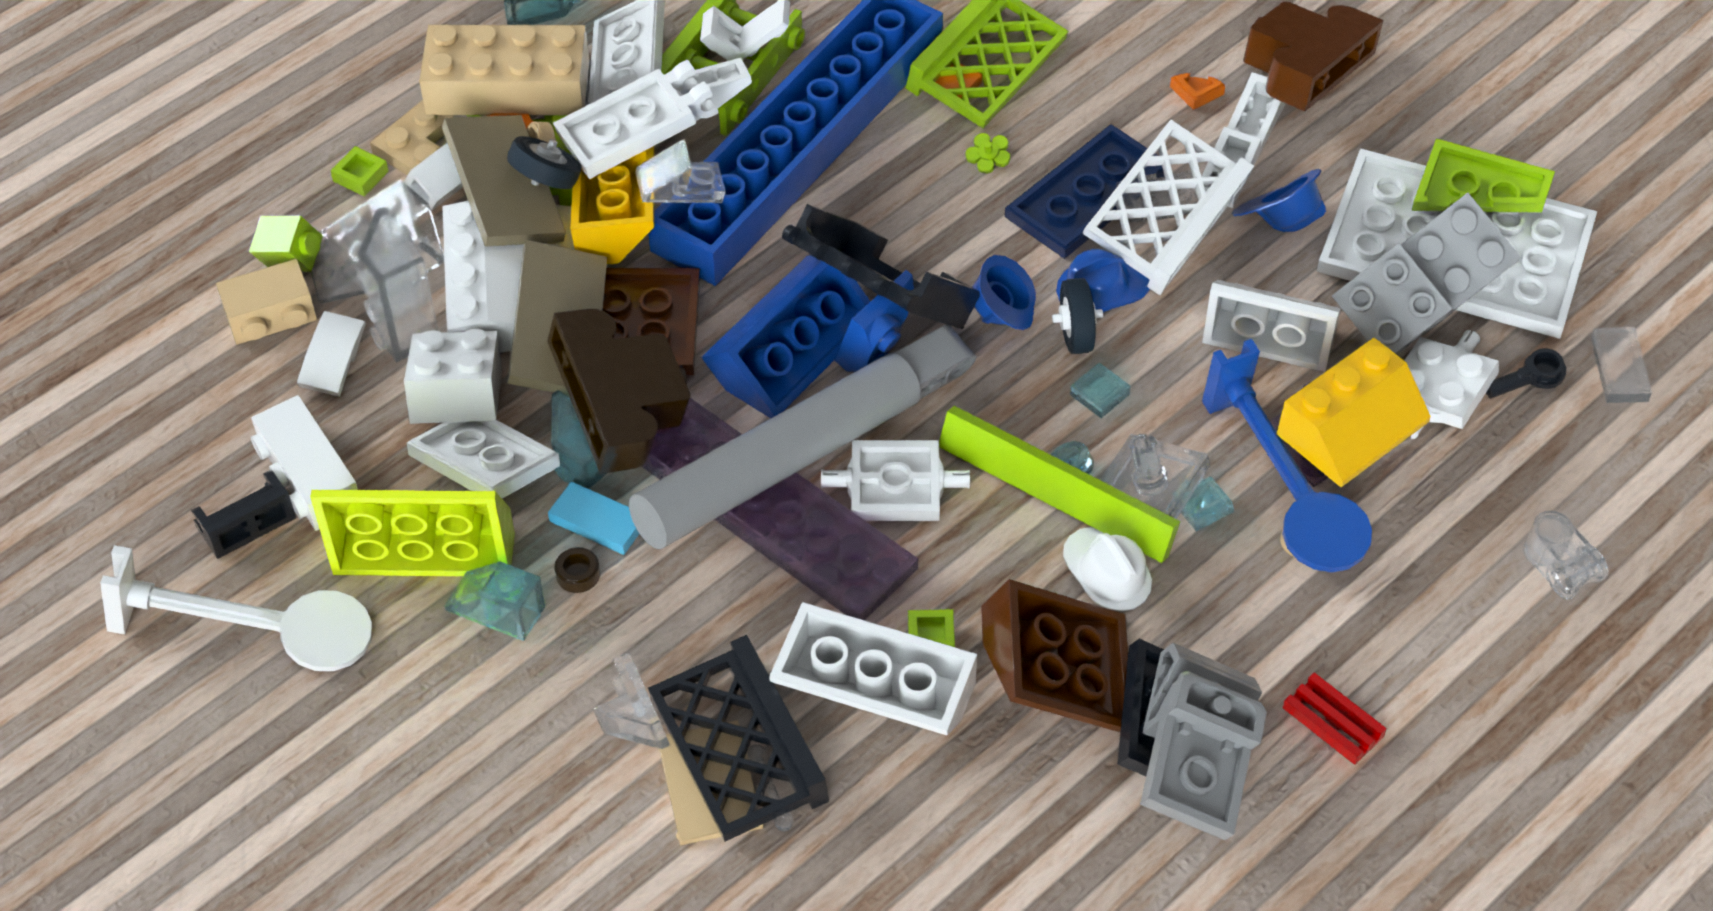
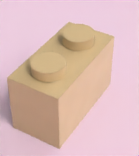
(266, 301)

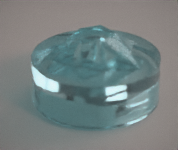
(1075, 454)

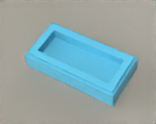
(594, 517)

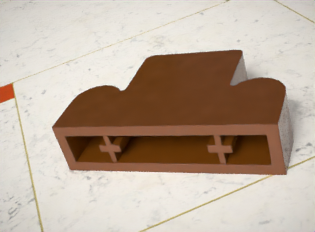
(1310, 51)

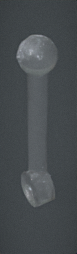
(785, 822)

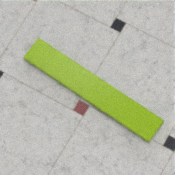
(1057, 483)

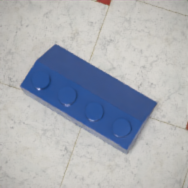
(787, 337)

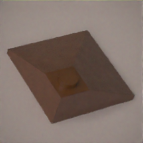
(1057, 653)

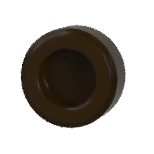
(577, 570)

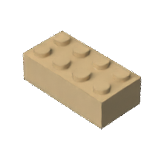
(504, 69)

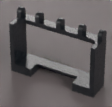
(856, 254)

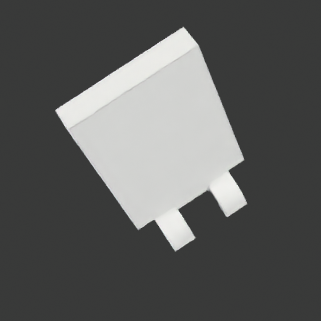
(635, 118)

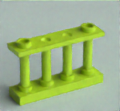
(765, 65)

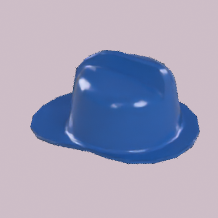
(1289, 206)
(1108, 277)
(1005, 293)

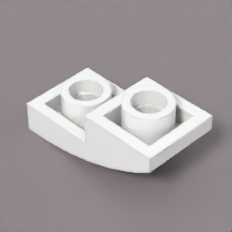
(331, 353)

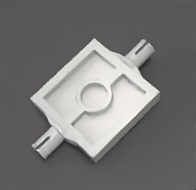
(1451, 378)
(895, 480)

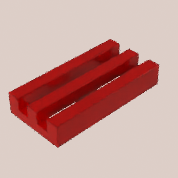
(1339, 713)

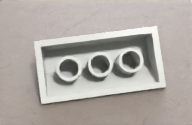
(876, 669)

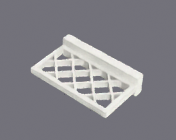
(1200, 215)

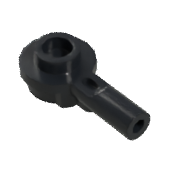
(1541, 369)

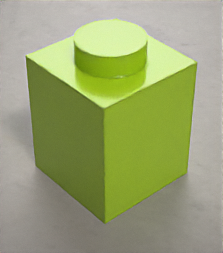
(286, 239)

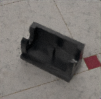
(246, 518)

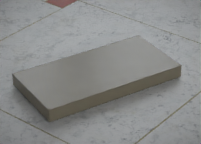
(500, 197)
(550, 283)

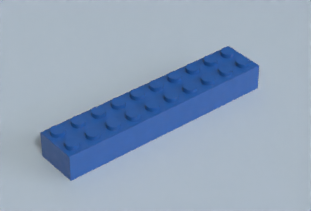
(797, 134)

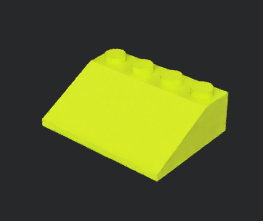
(413, 531)

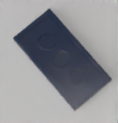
(1074, 191)

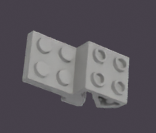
(1427, 276)
(1204, 735)

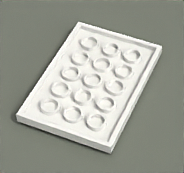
(1528, 295)

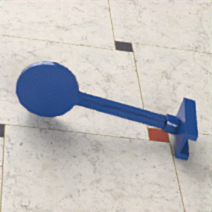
(1319, 527)

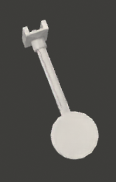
(317, 630)

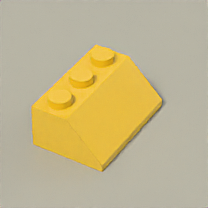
(610, 211)
(1354, 412)

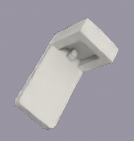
(737, 41)

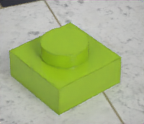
(359, 171)
(932, 625)

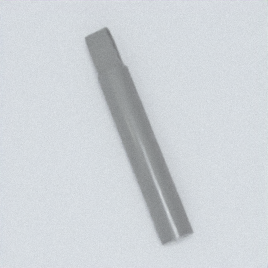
(797, 437)

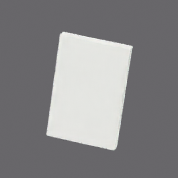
(483, 455)

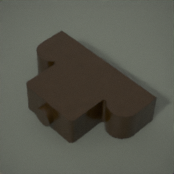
(617, 386)

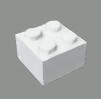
(453, 376)

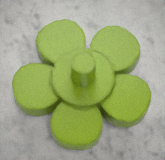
(988, 153)

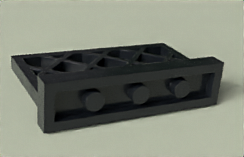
(778, 732)

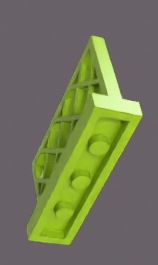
(958, 40)

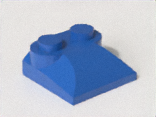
(873, 330)

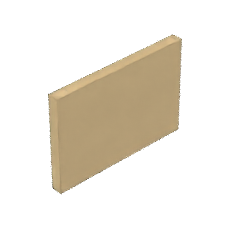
(689, 809)

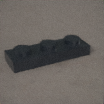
(1135, 746)

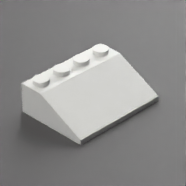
(483, 279)

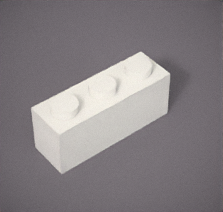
(299, 454)

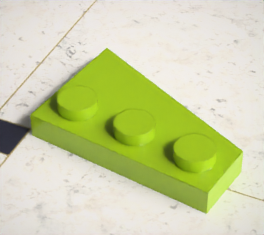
(1490, 179)

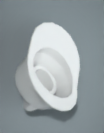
(1108, 568)

